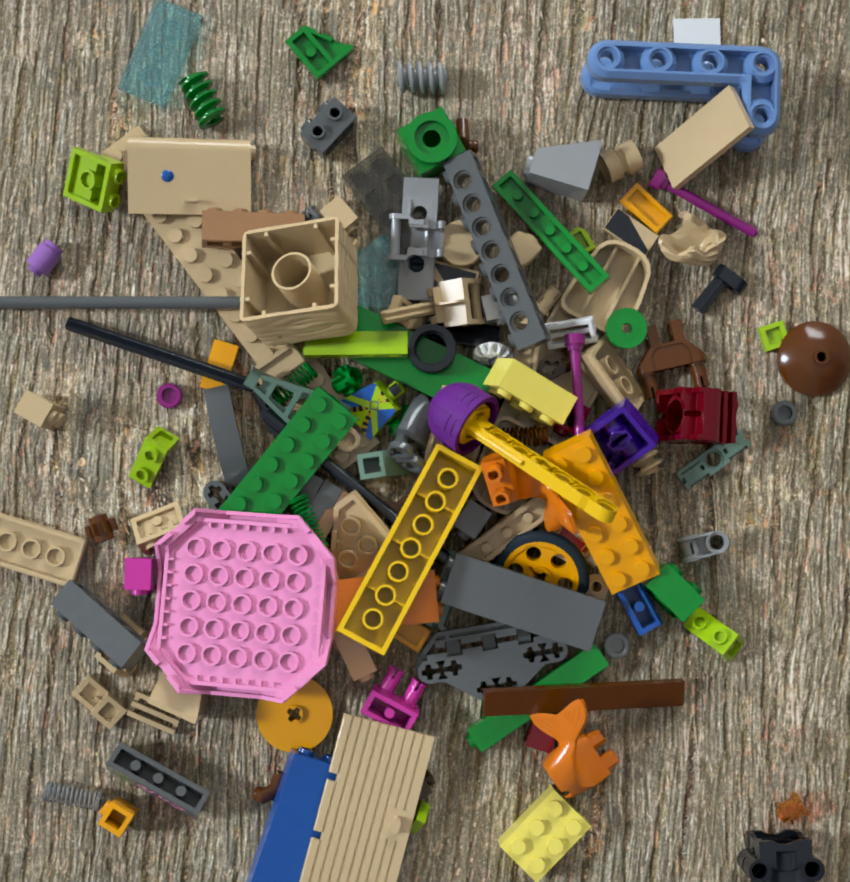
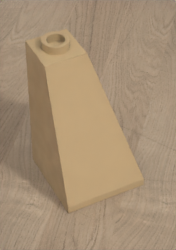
(186, 706)

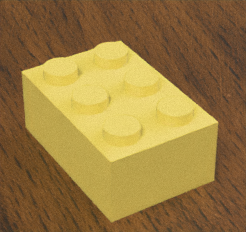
(529, 391)
(544, 833)

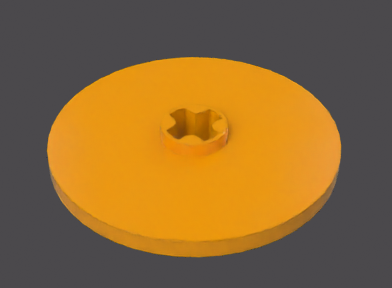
(309, 730)

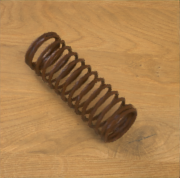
(544, 433)

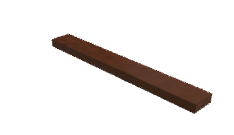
(596, 696)

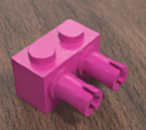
(390, 708)

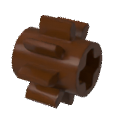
(101, 528)

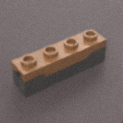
(323, 506)

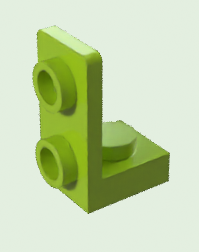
(152, 455)
(714, 634)

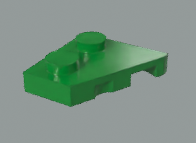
(318, 51)

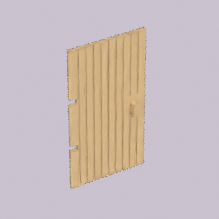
(369, 805)

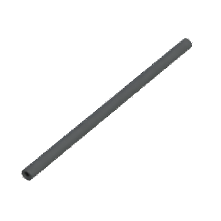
(120, 302)

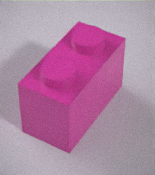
(140, 575)

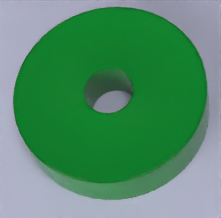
(634, 320)

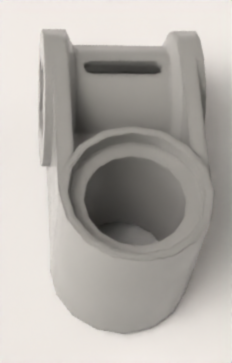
(701, 546)

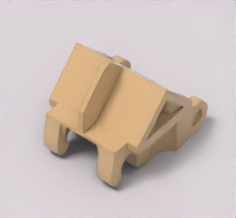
(453, 303)

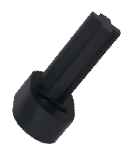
(722, 278)

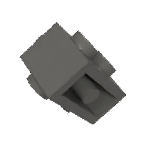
(328, 127)

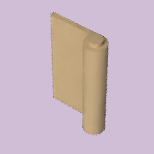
(204, 173)

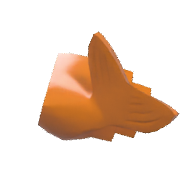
(510, 483)
(574, 762)

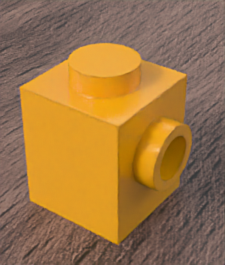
(117, 815)

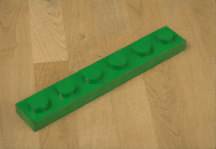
(551, 232)

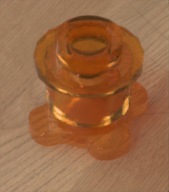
(791, 808)

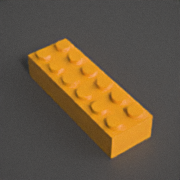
(617, 546)

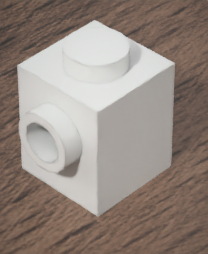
(491, 308)

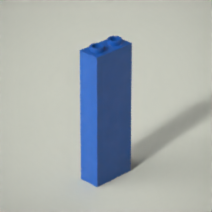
(291, 818)

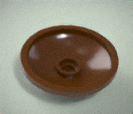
(799, 361)

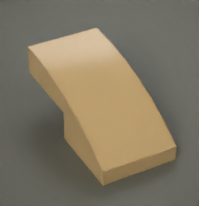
(99, 701)

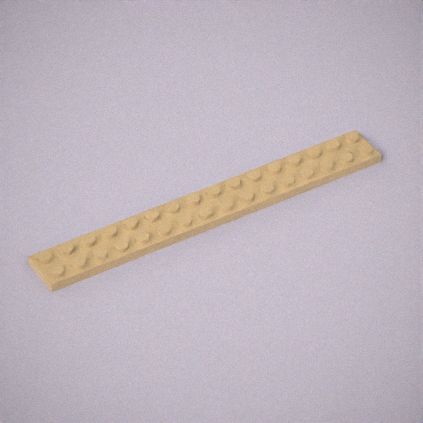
(219, 274)

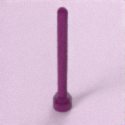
(661, 181)
(574, 344)

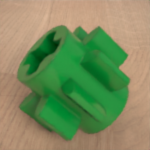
(346, 380)

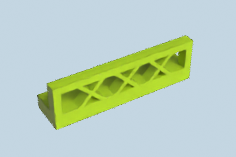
(360, 345)

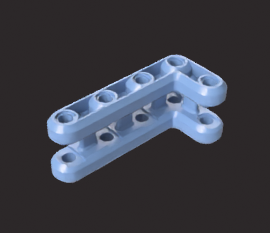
(683, 74)

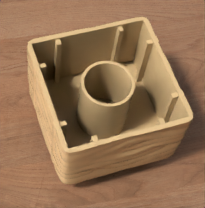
(299, 282)

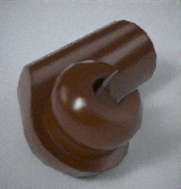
(463, 133)
(267, 793)

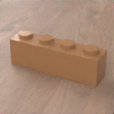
(227, 228)

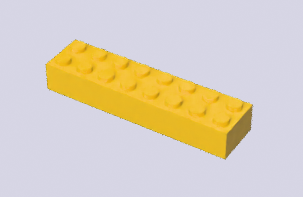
(409, 549)

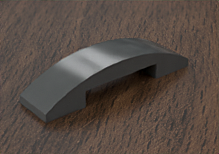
(226, 434)

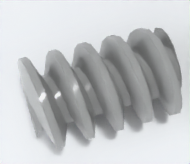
(422, 77)

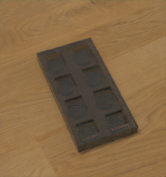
(379, 188)

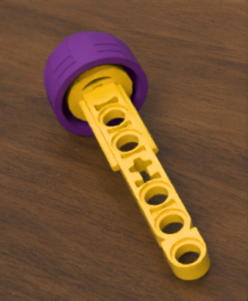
(465, 417)

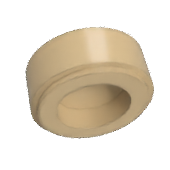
(350, 442)

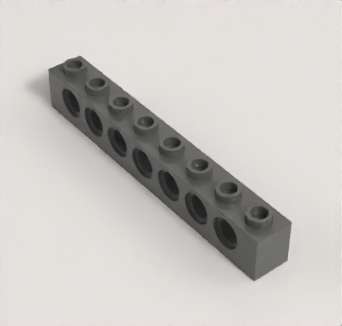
(456, 171)

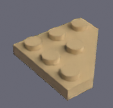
(356, 536)

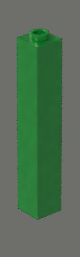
(573, 670)

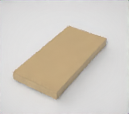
(704, 137)
(40, 550)

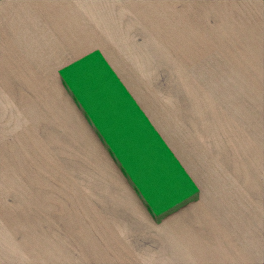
(430, 352)

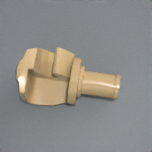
(527, 249)

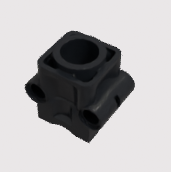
(780, 857)

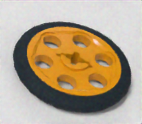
(549, 545)

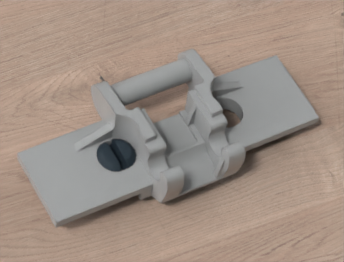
(426, 240)

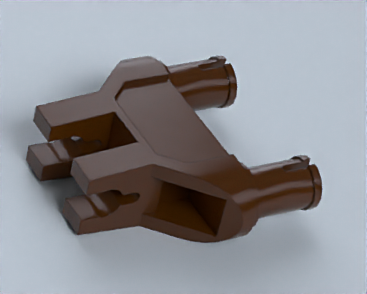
(669, 356)

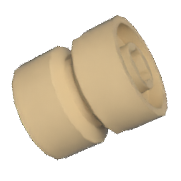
(623, 160)

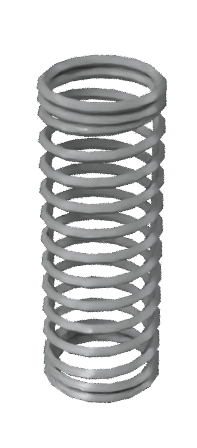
(97, 799)

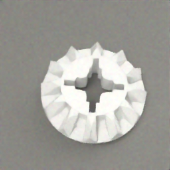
(488, 353)

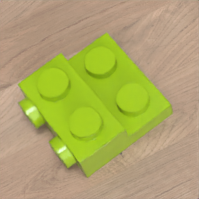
(94, 180)

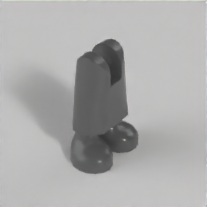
(411, 436)

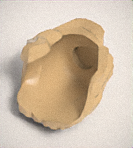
(693, 242)

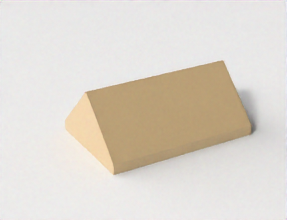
(610, 374)

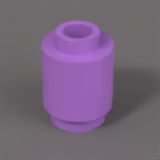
(44, 258)

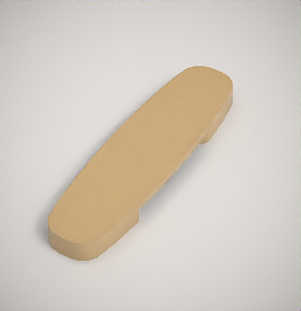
(627, 284)

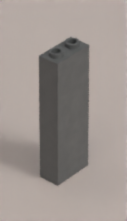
(521, 601)

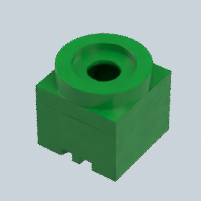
(430, 142)

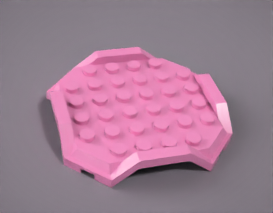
(243, 605)

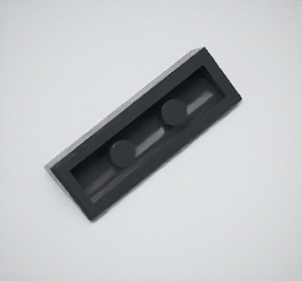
(468, 336)

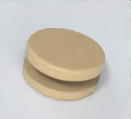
(458, 246)

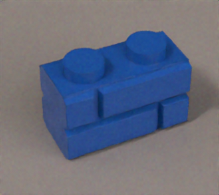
(638, 609)

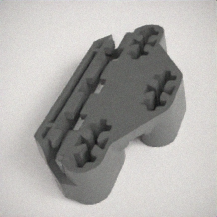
(489, 661)

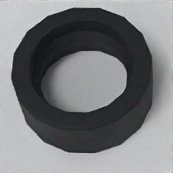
(445, 335)

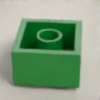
(673, 593)

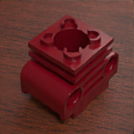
(696, 416)

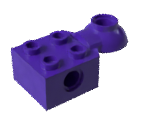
(623, 435)

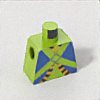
(375, 406)

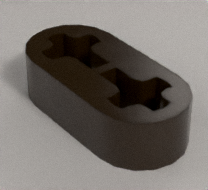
(555, 358)

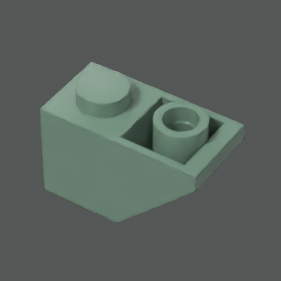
(378, 466)

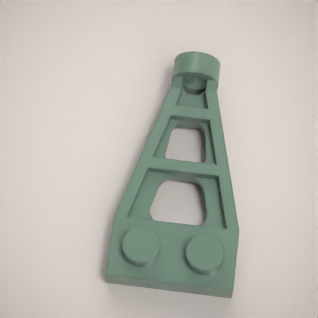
(270, 382)

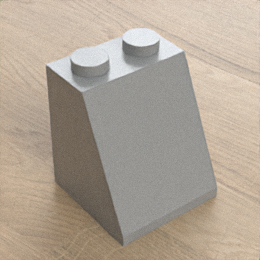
(563, 168)

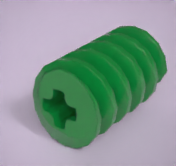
(201, 99)

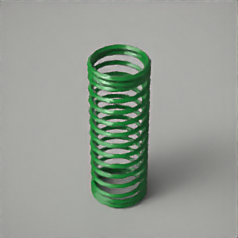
(310, 371)
(300, 500)

